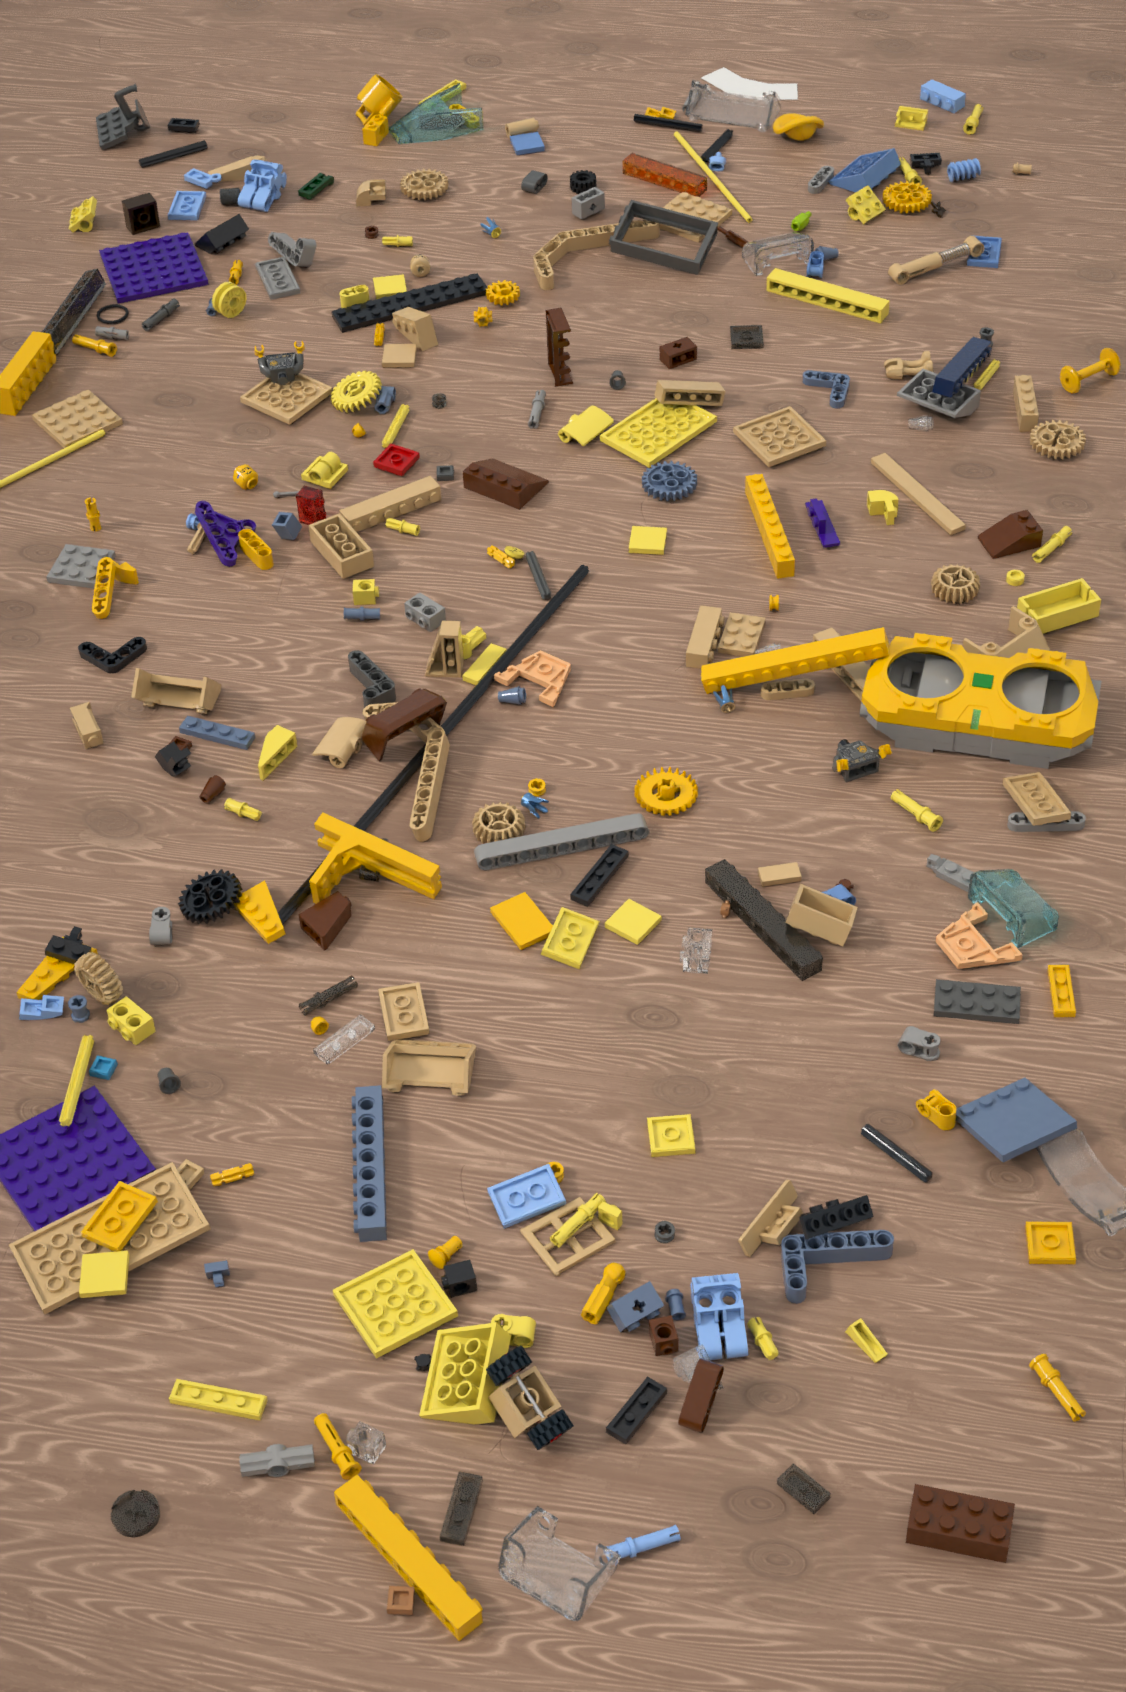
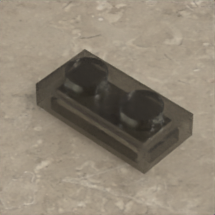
(803, 1488)

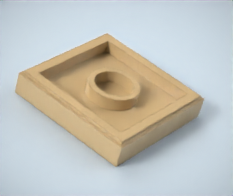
(399, 355)

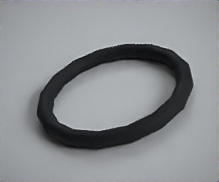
(111, 306)

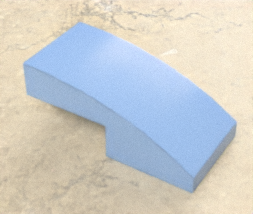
(41, 1009)

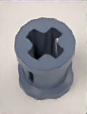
(78, 1006)

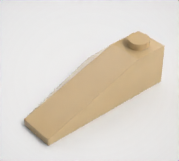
(236, 170)

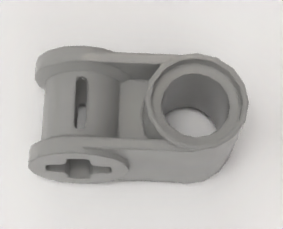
(161, 927)
(918, 1042)

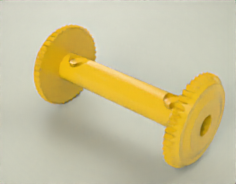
(1108, 362)

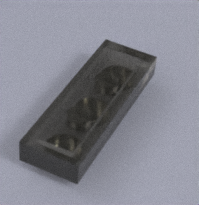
(461, 1508)

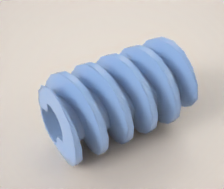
(963, 168)

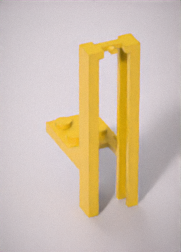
(374, 853)

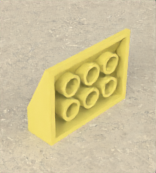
(458, 1377)

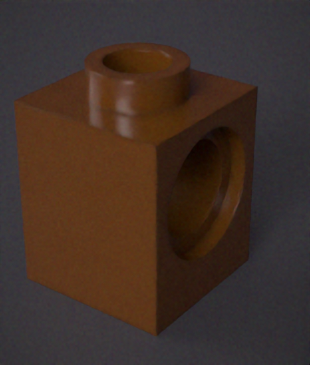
(660, 1328)

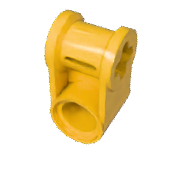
(938, 1110)

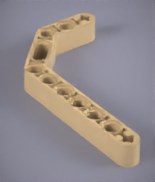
(585, 239)
(430, 776)

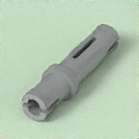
(538, 404)

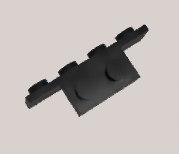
(835, 1215)

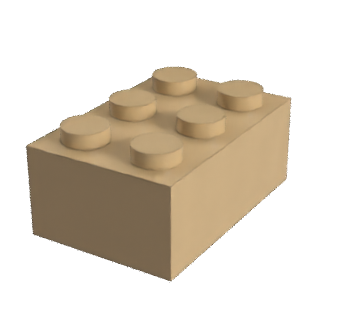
(821, 915)

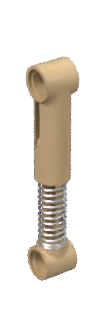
(903, 272)

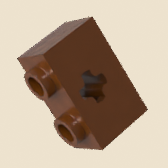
(678, 353)

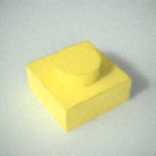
(610, 1215)

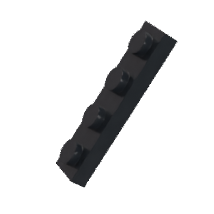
(599, 875)

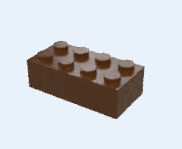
(960, 1523)

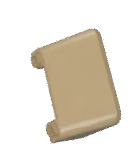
(428, 1065)

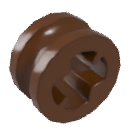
(371, 232)

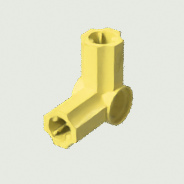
(472, 640)

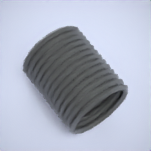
(229, 196)

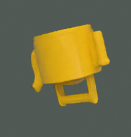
(377, 98)

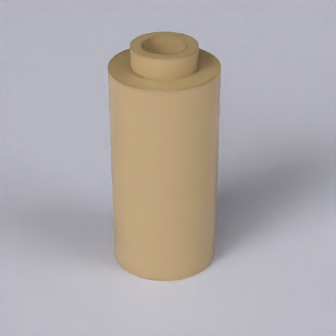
(521, 127)

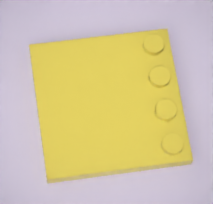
(395, 1303)

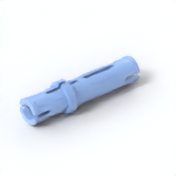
(631, 1547)

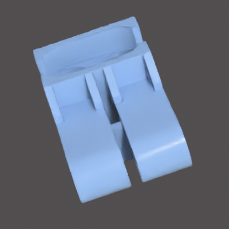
(262, 185)
(730, 1316)

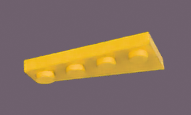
(260, 912)
(46, 977)

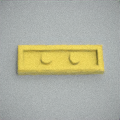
(483, 664)

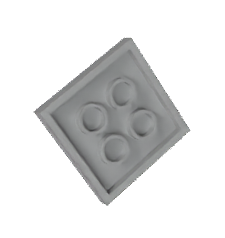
(77, 566)

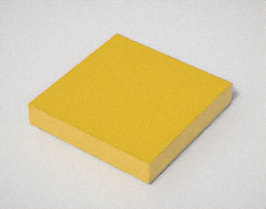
(1050, 1243)

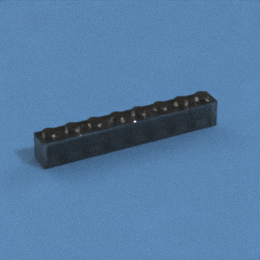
(74, 308)
(764, 920)

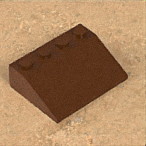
(502, 482)

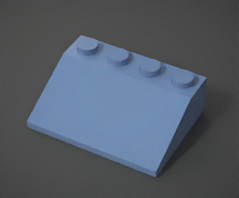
(867, 170)

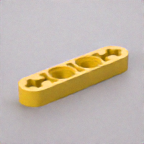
(103, 587)

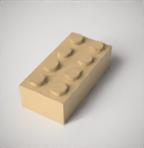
(341, 546)

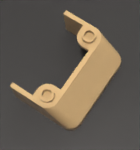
(1028, 636)
(175, 691)

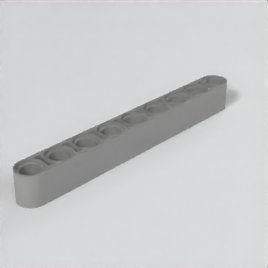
(561, 841)

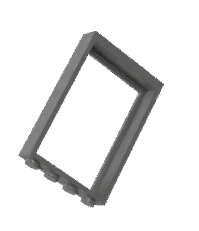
(669, 218)

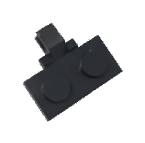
(925, 161)
(67, 948)

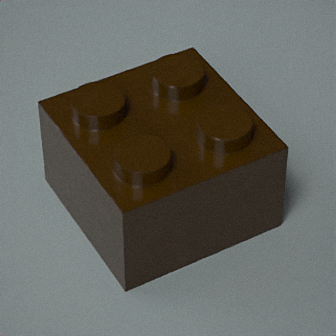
(141, 213)

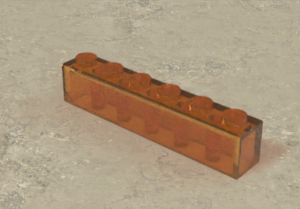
(664, 175)

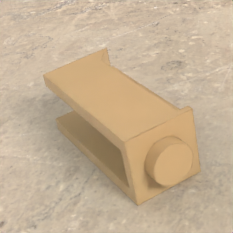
(86, 725)

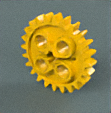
(907, 197)

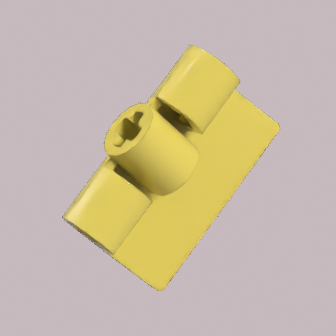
(585, 426)

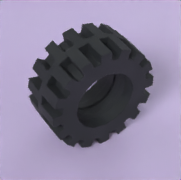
(582, 181)

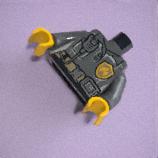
(281, 367)
(858, 759)

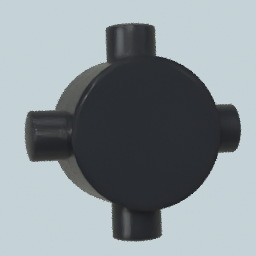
(422, 1362)

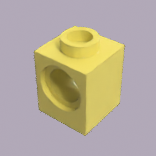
(365, 592)

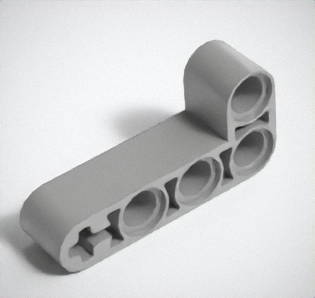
(297, 253)

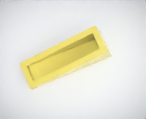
(866, 1340)

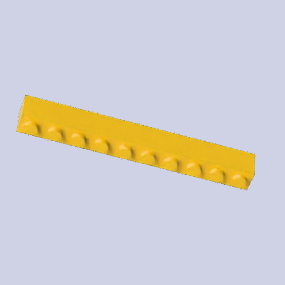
(795, 660)

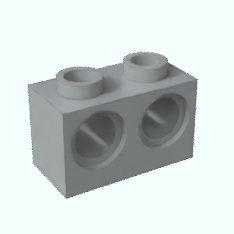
(424, 612)

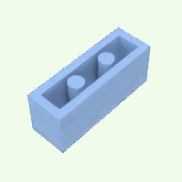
(942, 96)

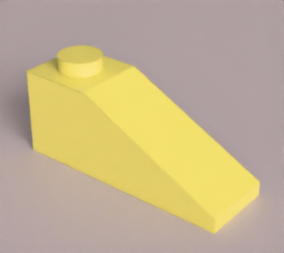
(276, 747)

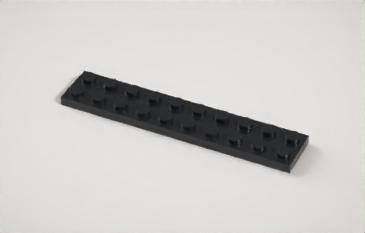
(421, 299)

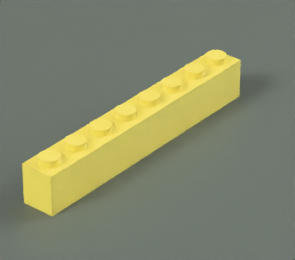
(828, 295)

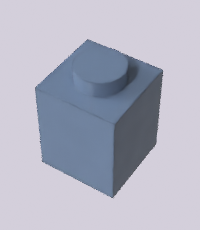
(286, 525)

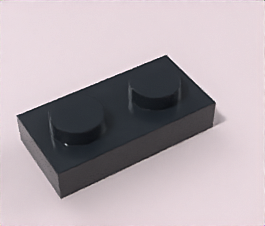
(180, 124)

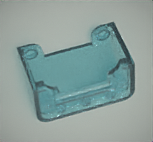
(1016, 902)

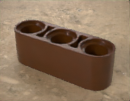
(701, 1395)

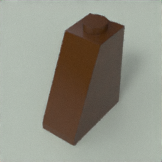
(326, 919)

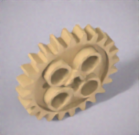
(424, 184)
(1067, 444)

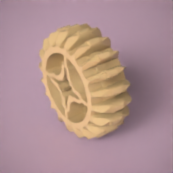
(955, 584)
(498, 821)
(98, 978)

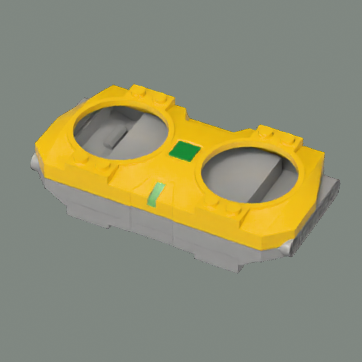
(986, 705)

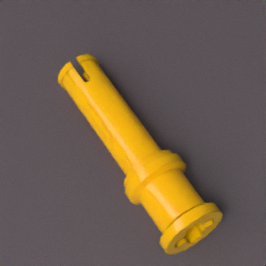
(99, 346)
(1051, 1378)
(341, 1454)

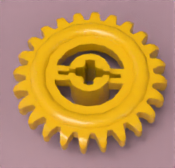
(667, 785)

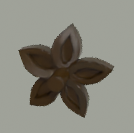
(938, 209)

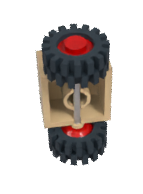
(526, 1399)

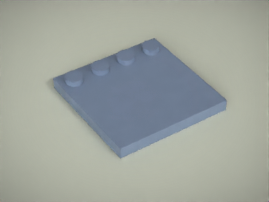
(1014, 1119)

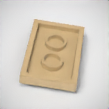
(741, 635)
(403, 1011)

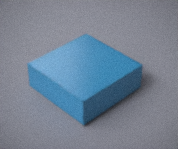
(103, 1067)

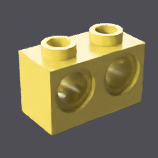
(130, 1021)

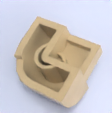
(370, 191)

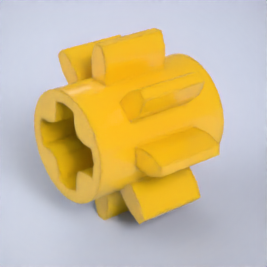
(482, 316)

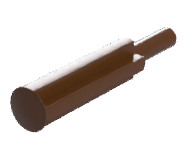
(735, 238)

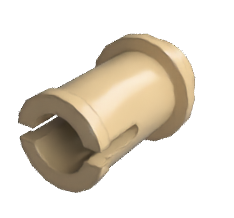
(1021, 168)

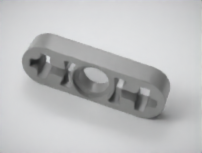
(820, 179)

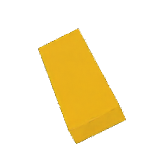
(1061, 991)

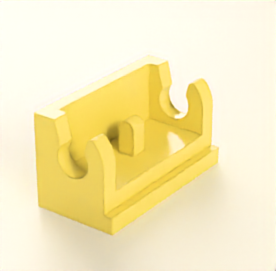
(911, 118)

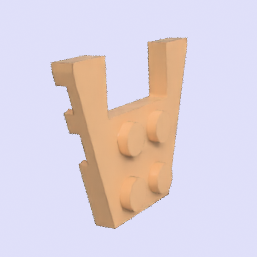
(540, 669)
(967, 946)

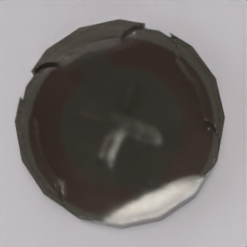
(135, 1513)

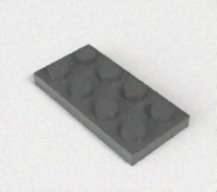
(977, 1001)

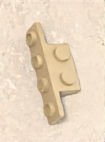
(773, 1221)

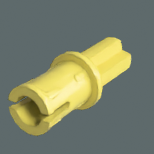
(399, 241)
(403, 526)
(242, 809)
(763, 1338)

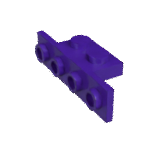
(822, 523)

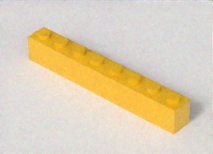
(769, 526)
(408, 1557)

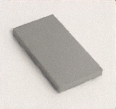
(277, 278)

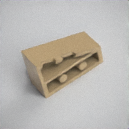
(447, 652)

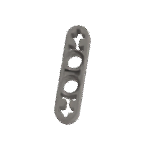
(1021, 826)

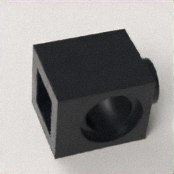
(459, 1278)

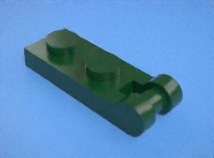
(315, 185)

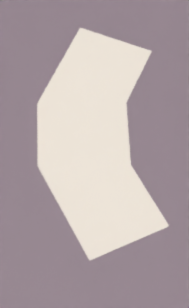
(732, 83)

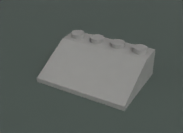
(920, 390)

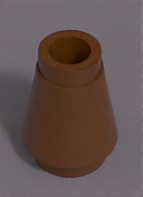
(213, 788)

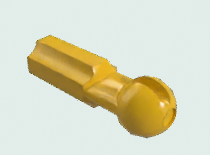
(603, 1293)

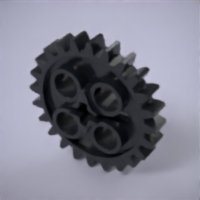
(197, 900)

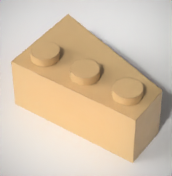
(416, 327)

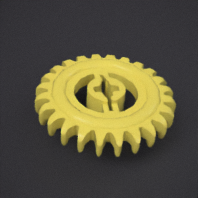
(356, 394)

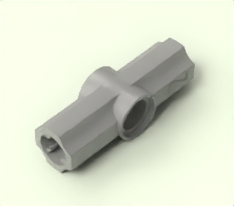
(277, 1460)

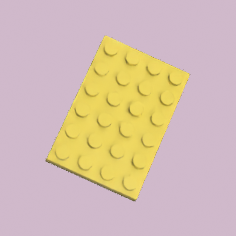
(657, 430)

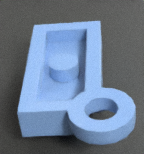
(201, 178)

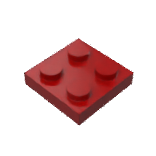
(396, 459)

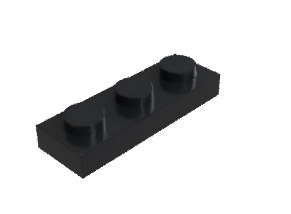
(636, 1410)

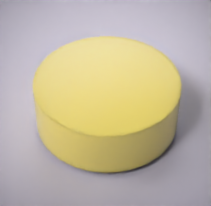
(1015, 577)

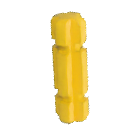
(379, 334)
(501, 556)
(232, 1174)

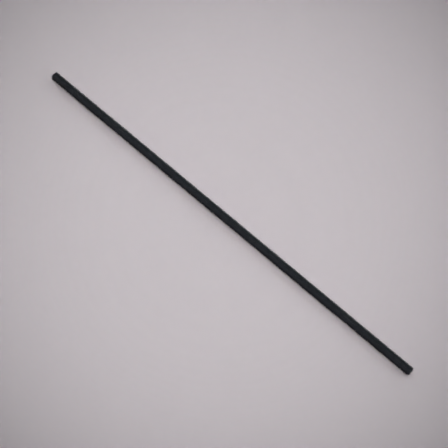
(414, 764)

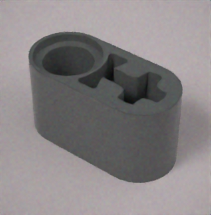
(534, 182)

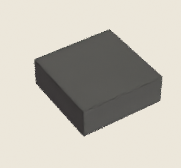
(445, 473)

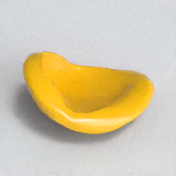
(797, 126)

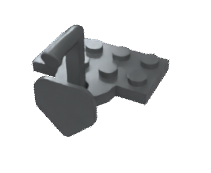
(116, 123)

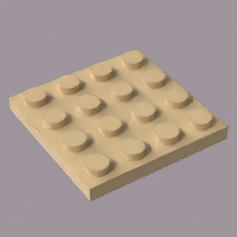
(696, 207)
(289, 400)
(76, 418)
(779, 436)

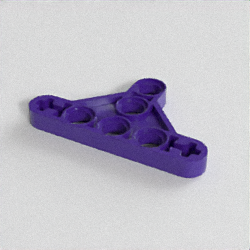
(221, 525)

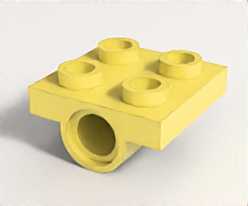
(864, 205)
(83, 216)
(325, 470)

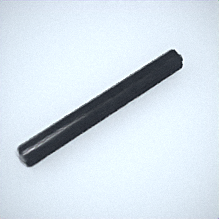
(668, 122)
(171, 154)

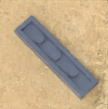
(217, 732)

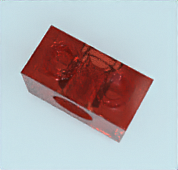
(310, 505)

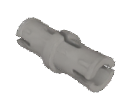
(122, 334)

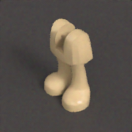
(897, 368)

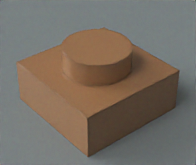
(401, 1600)

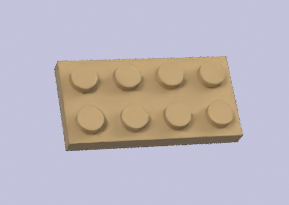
(1036, 798)

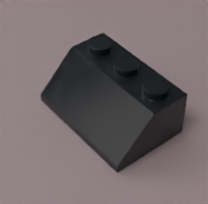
(223, 235)

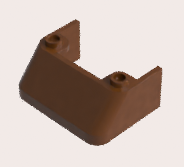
(400, 718)

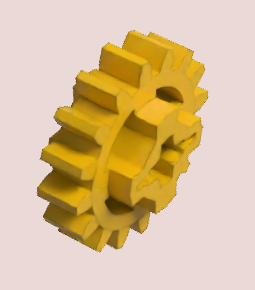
(502, 292)

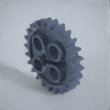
(669, 480)

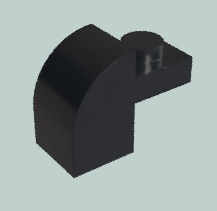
(173, 759)

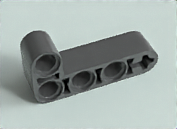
(378, 685)

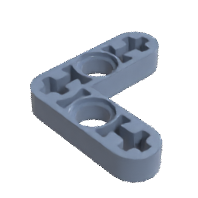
(833, 381)

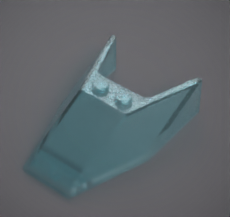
(435, 121)

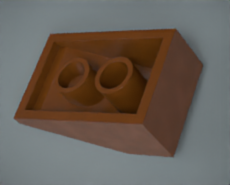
(1012, 535)

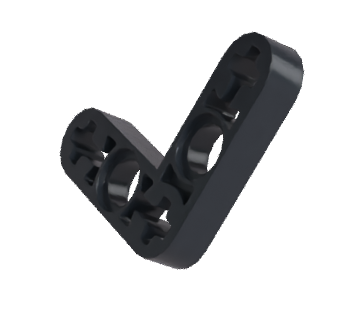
(113, 662)

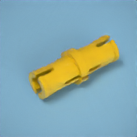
(236, 271)
(93, 514)

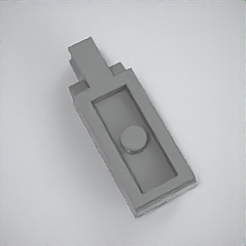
(950, 871)

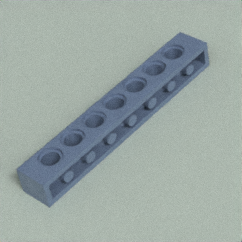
(370, 1164)

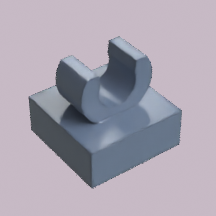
(216, 1271)

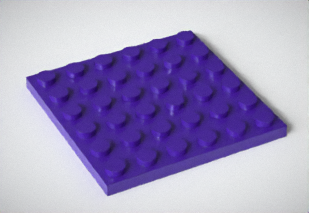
(153, 267)
(64, 1168)

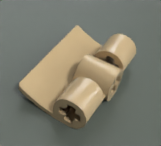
(342, 740)

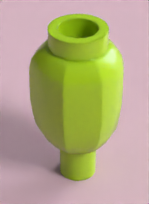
(800, 221)

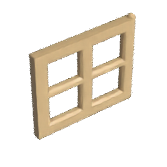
(580, 1253)

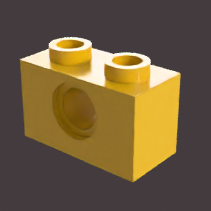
(375, 130)

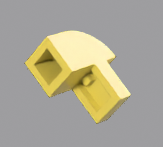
(883, 502)

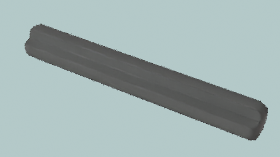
(538, 575)

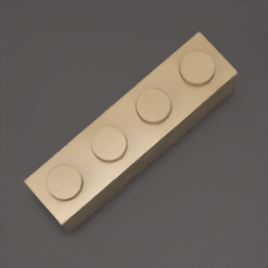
(689, 393)
(1025, 403)
(704, 636)

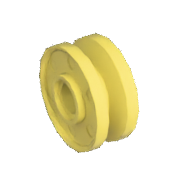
(229, 299)

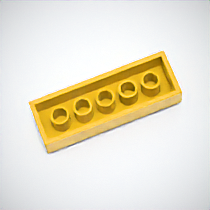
(25, 372)

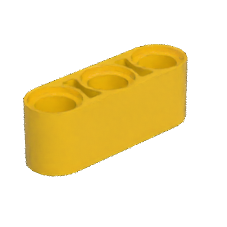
(255, 549)

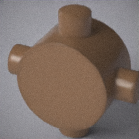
(725, 909)

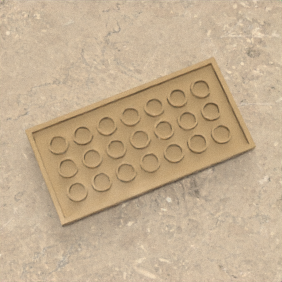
(54, 1253)

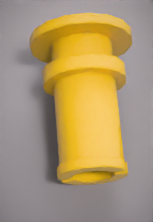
(442, 1254)

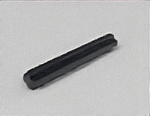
(717, 145)
(896, 1153)

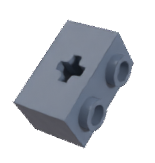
(623, 1312)

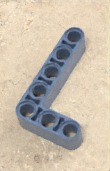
(852, 1245)

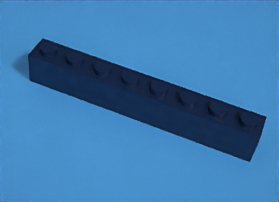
(962, 367)

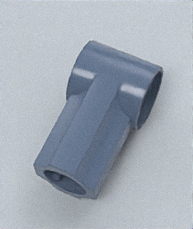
(384, 399)

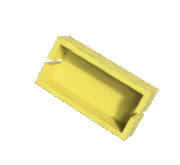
(1061, 605)

